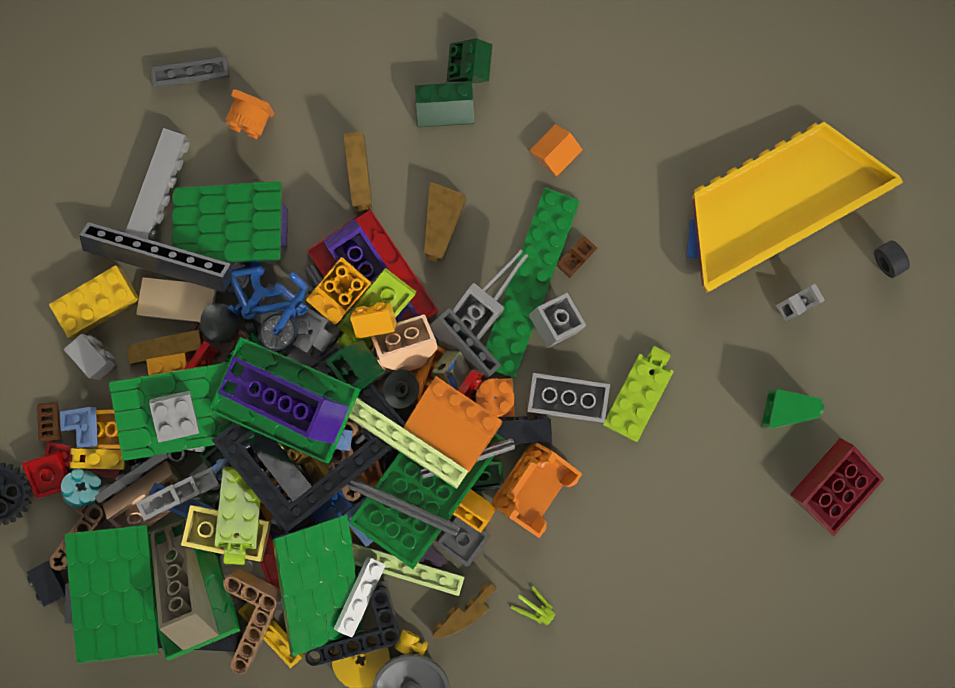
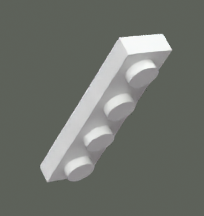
(359, 597)

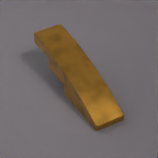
(164, 346)

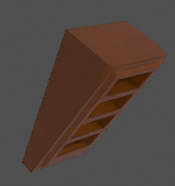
(42, 437)

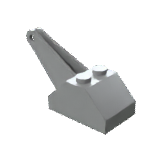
(479, 309)

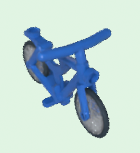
(279, 329)

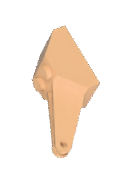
(405, 347)

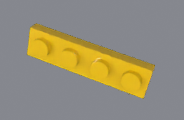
(274, 637)

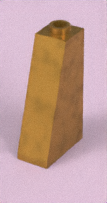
(358, 170)
(442, 217)

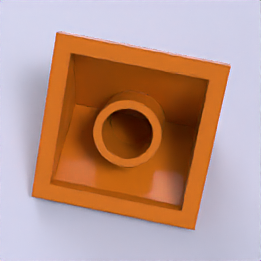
(556, 149)

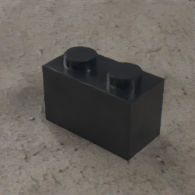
(47, 583)

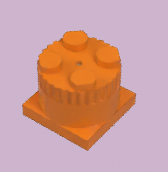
(248, 114)
(496, 397)

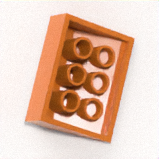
(452, 424)

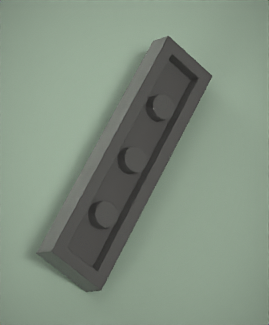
(190, 72)

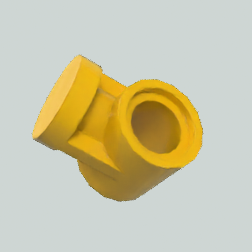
(409, 643)

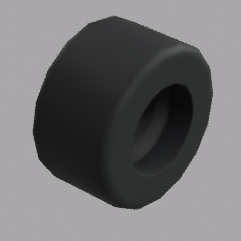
(892, 259)

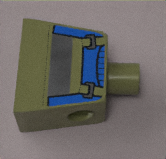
(451, 369)

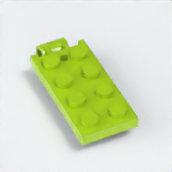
(385, 289)
(639, 394)
(236, 516)

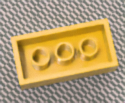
(94, 302)

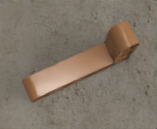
(258, 621)

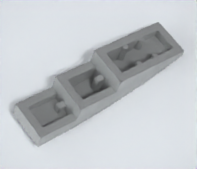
(177, 493)

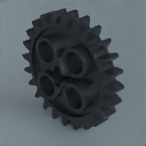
(9, 479)

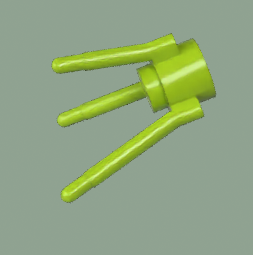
(544, 614)

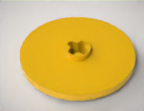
(358, 675)

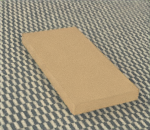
(173, 299)

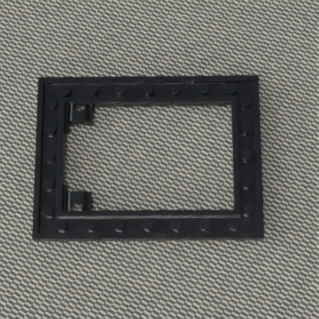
(293, 514)

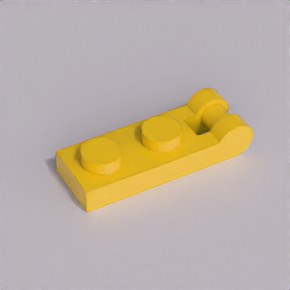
(97, 459)

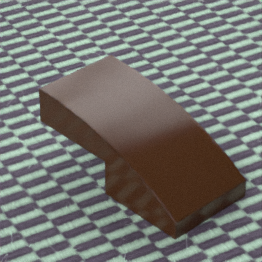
(576, 256)

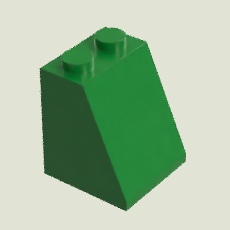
(789, 408)

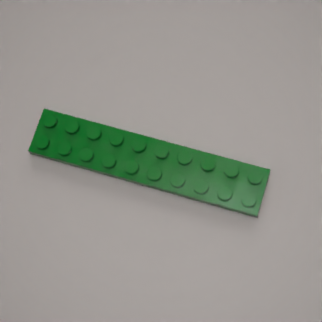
(532, 279)

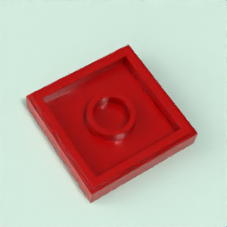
(45, 474)

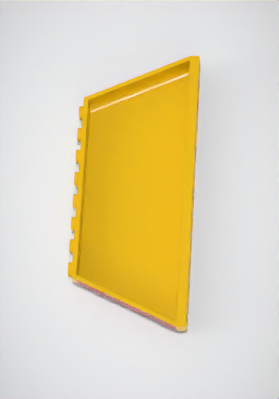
(782, 200)

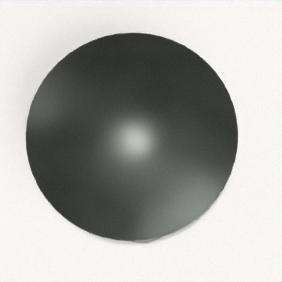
(218, 322)

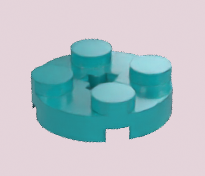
(77, 478)

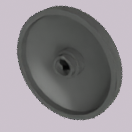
(411, 672)

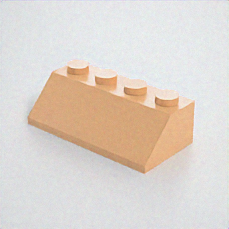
(122, 508)

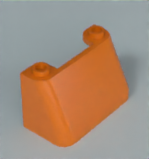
(533, 487)

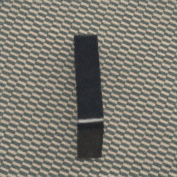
(361, 637)

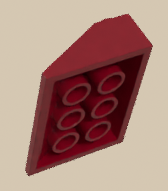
(837, 486)

